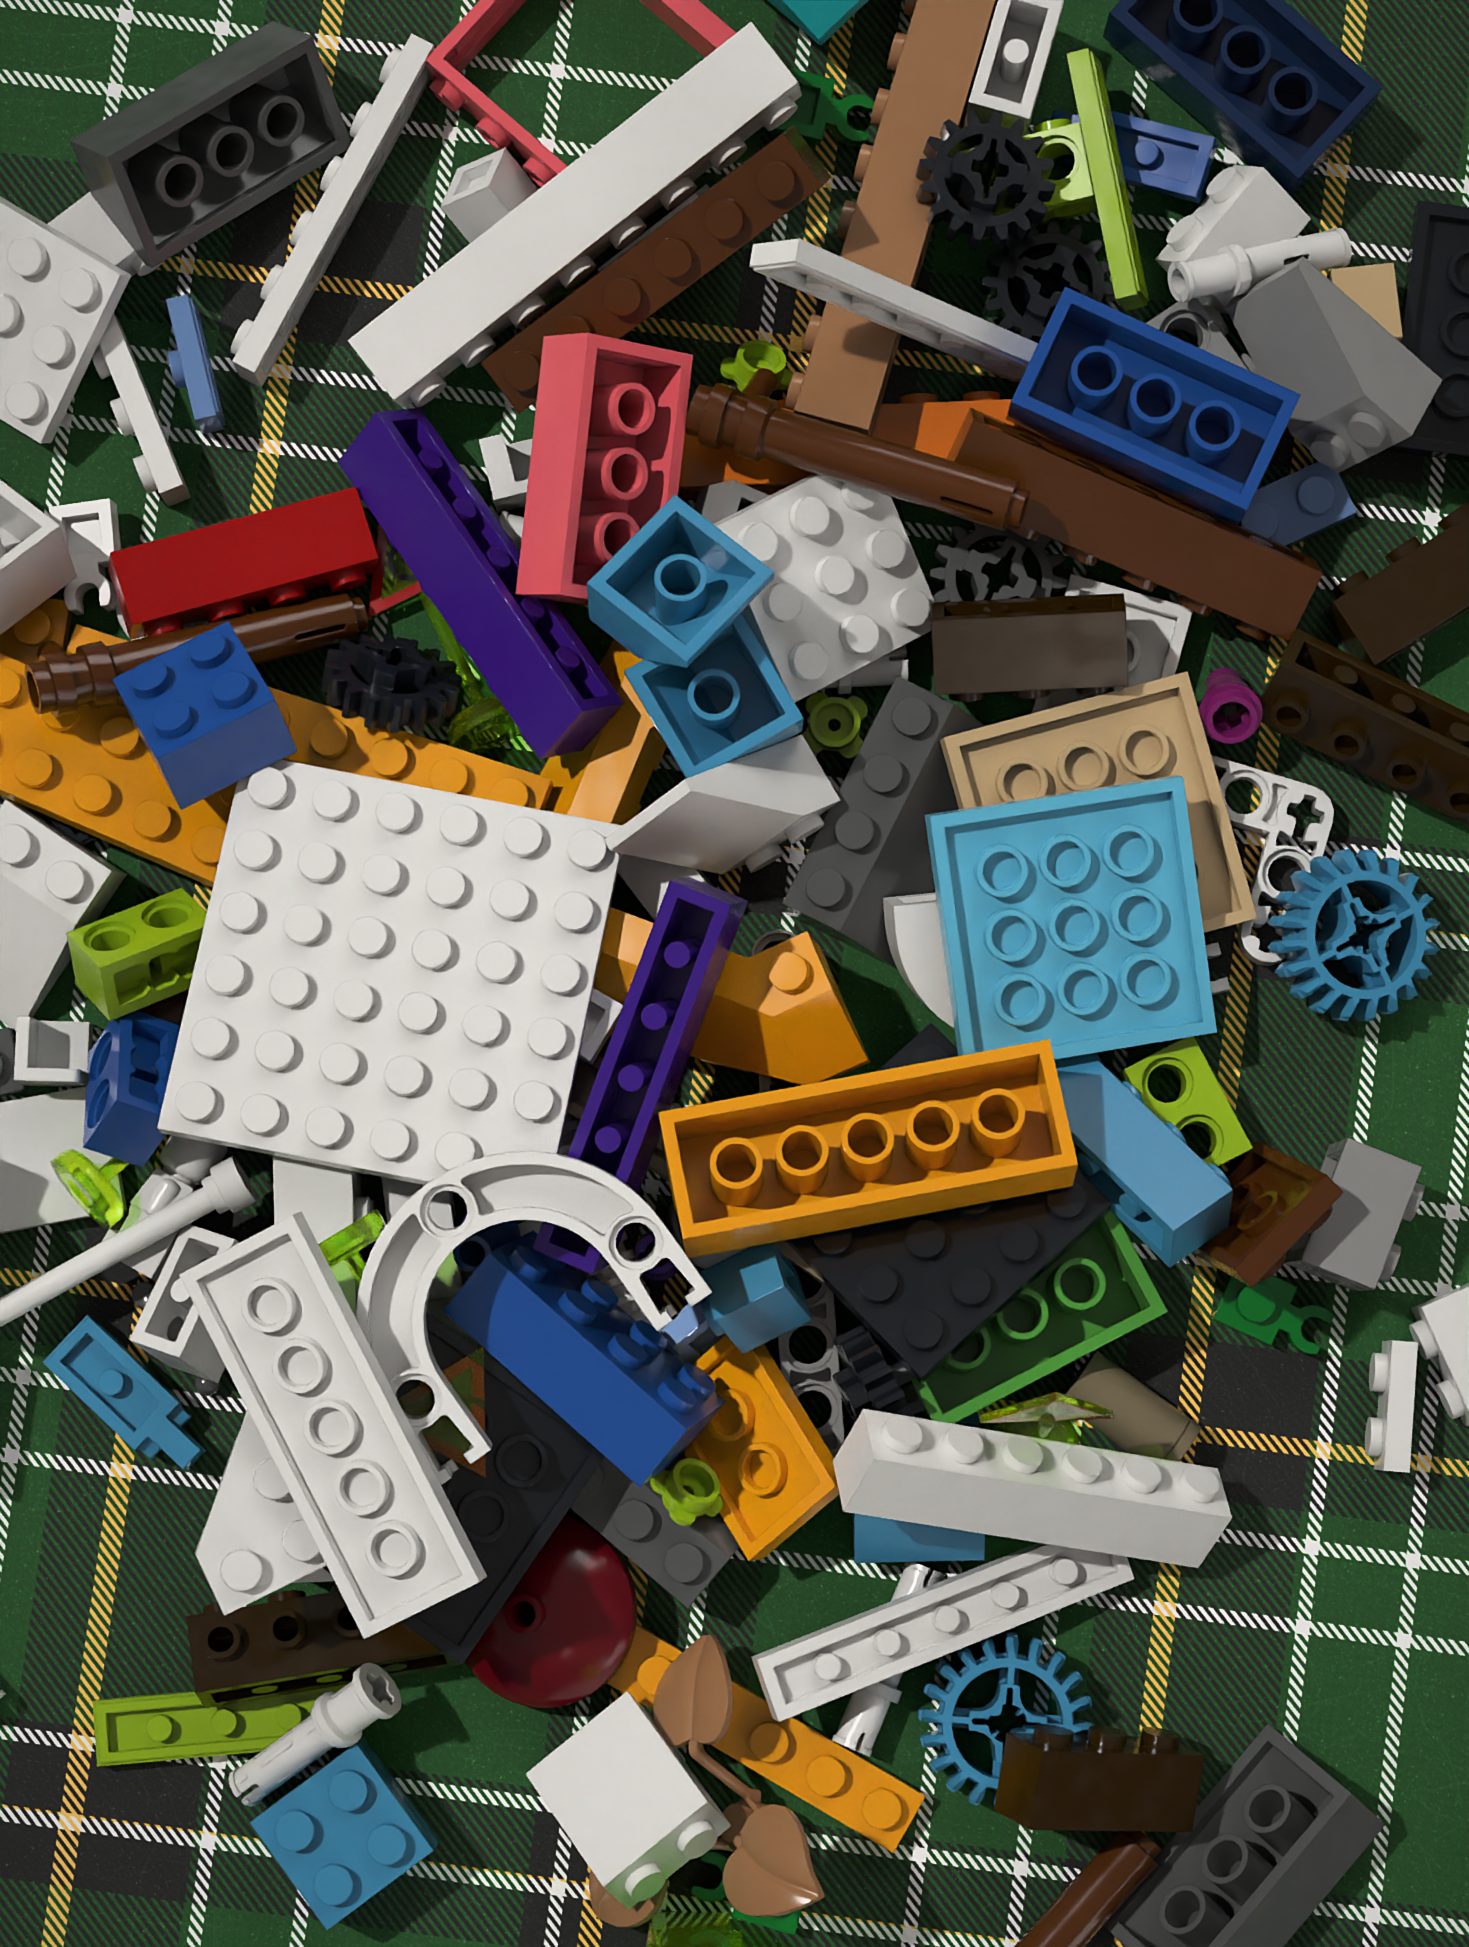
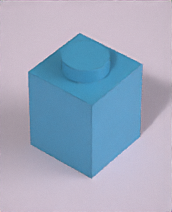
(754, 1297)

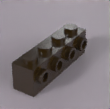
(1371, 723)
(294, 1648)

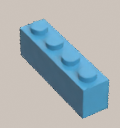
(1141, 1162)

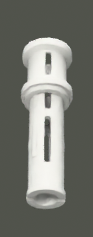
(333, 1722)

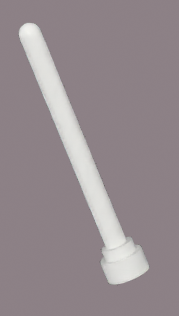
(222, 1190)

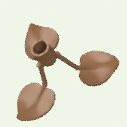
(771, 1854)

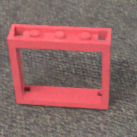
(685, 17)

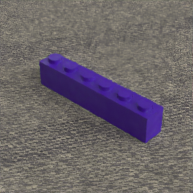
(471, 577)
(650, 1046)

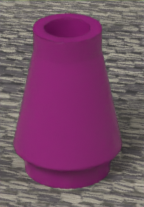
(1229, 707)

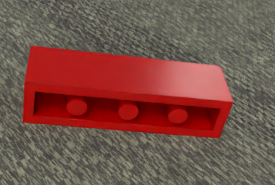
(244, 564)

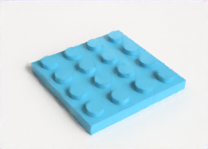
(1073, 920)

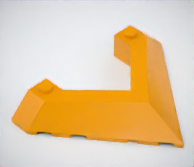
(768, 1010)

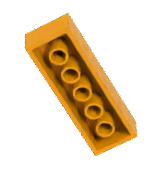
(867, 1148)

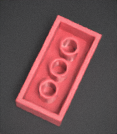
(599, 456)

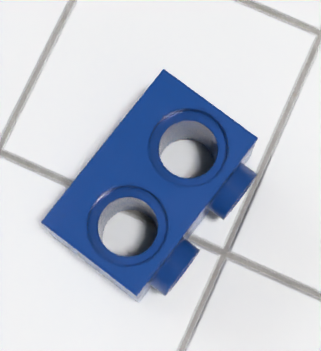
(128, 1086)

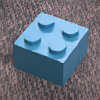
(345, 1833)

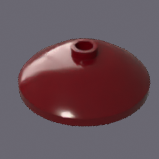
(579, 1628)

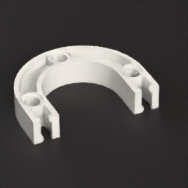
(496, 1191)

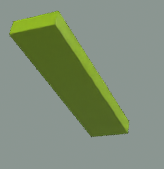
(1108, 179)
(181, 1728)

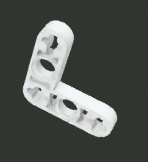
(1272, 820)

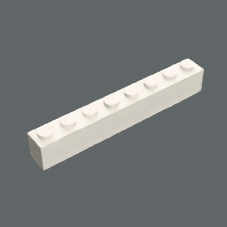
(578, 217)

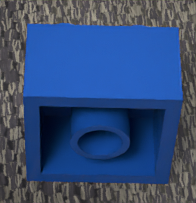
(205, 715)

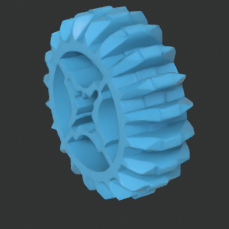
(1380, 976)
(1009, 1664)

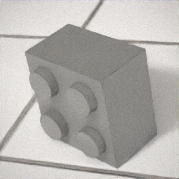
(1358, 1237)

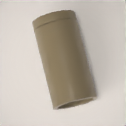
(1141, 1420)

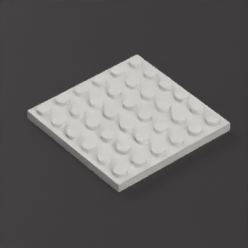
(389, 975)

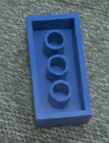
(1152, 406)
(586, 1357)

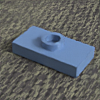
(192, 364)

